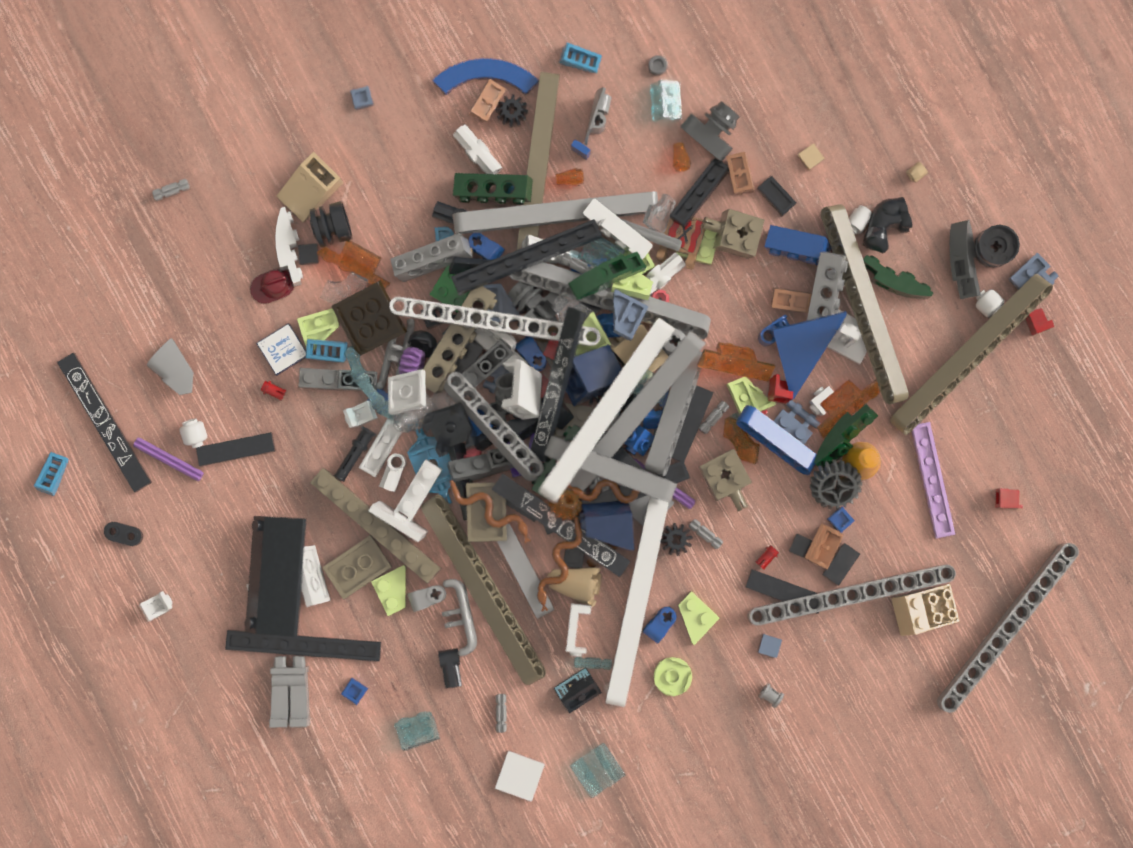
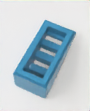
(578, 64)
(309, 350)
(39, 484)

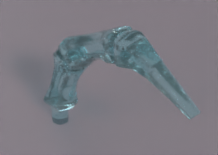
(363, 381)

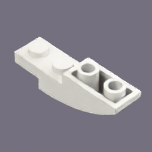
(285, 240)

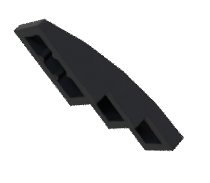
(521, 428)

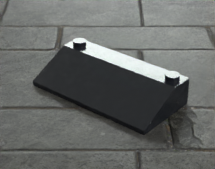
(275, 576)

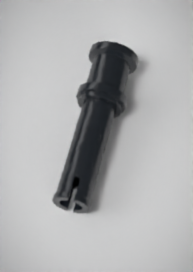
(359, 445)

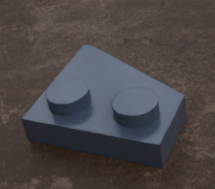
(504, 303)
(627, 314)

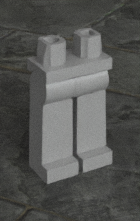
(290, 693)

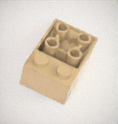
(309, 187)
(925, 610)

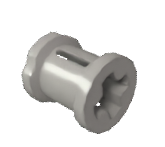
(771, 695)

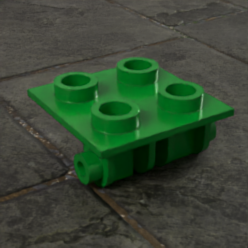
(446, 292)

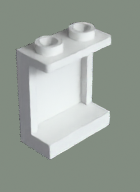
(526, 391)
(575, 609)

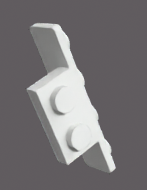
(617, 229)
(488, 338)

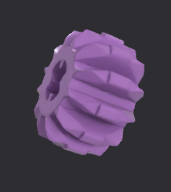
(412, 360)

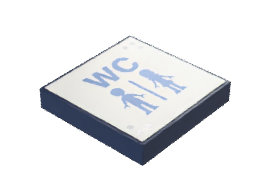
(282, 349)

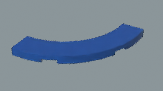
(485, 69)

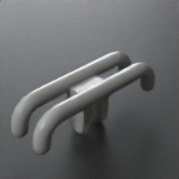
(393, 354)
(466, 614)

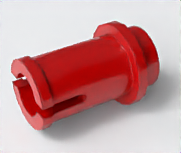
(273, 390)
(768, 556)

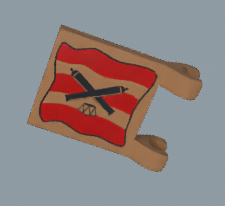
(691, 240)

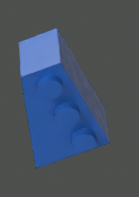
(796, 244)

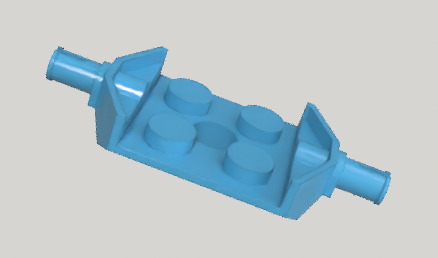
(425, 449)

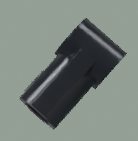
(444, 212)
(450, 663)

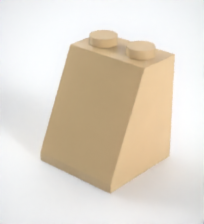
(625, 349)

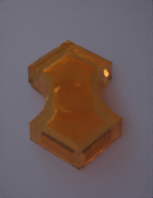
(746, 448)

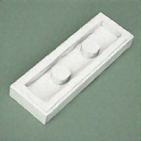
(380, 449)

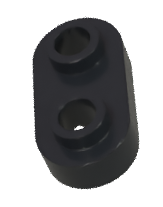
(122, 533)

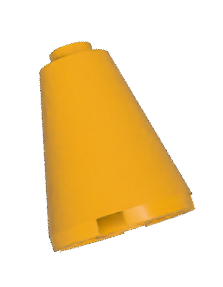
(863, 458)

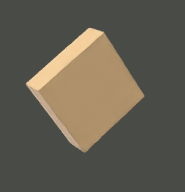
(811, 157)

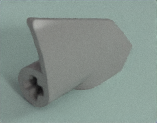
(599, 109)
(172, 368)

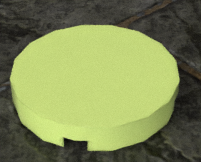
(672, 676)

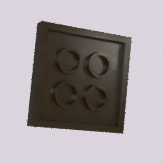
(368, 318)

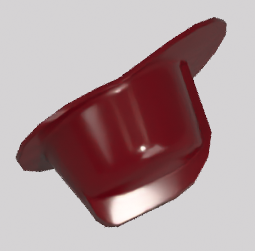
(271, 286)

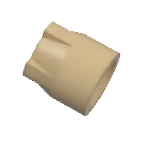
(916, 172)

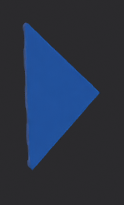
(803, 345)

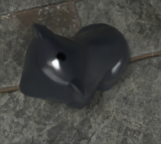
(886, 215)

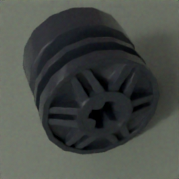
(330, 224)
(1001, 237)

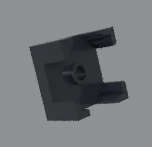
(450, 428)

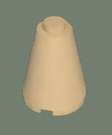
(579, 585)

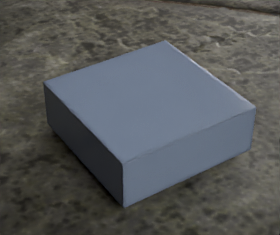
(361, 98)
(769, 646)

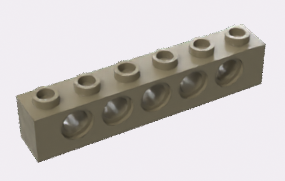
(436, 360)

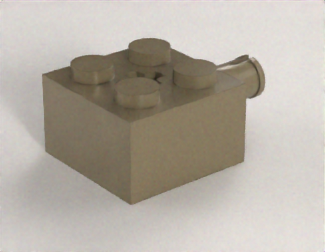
(727, 237)
(736, 480)

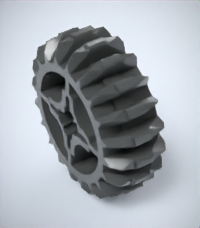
(825, 481)

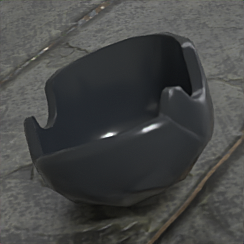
(424, 341)

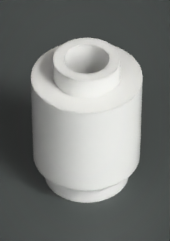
(859, 219)

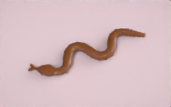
(599, 486)
(489, 509)
(561, 564)

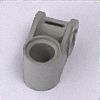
(423, 598)

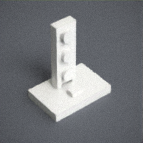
(848, 339)
(410, 503)
(313, 580)

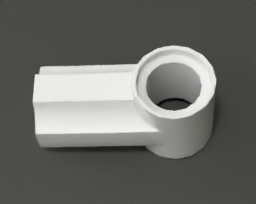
(392, 474)

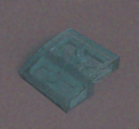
(597, 770)

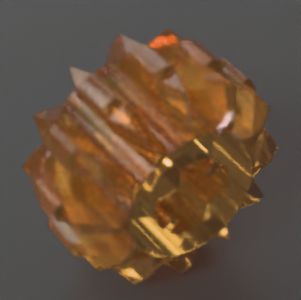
(566, 506)

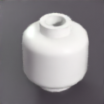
(989, 303)
(193, 433)

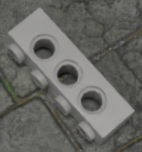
(430, 257)
(818, 299)

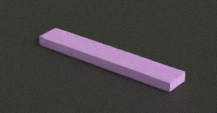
(932, 480)

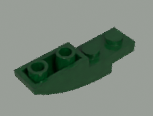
(606, 274)
(902, 285)
(838, 439)

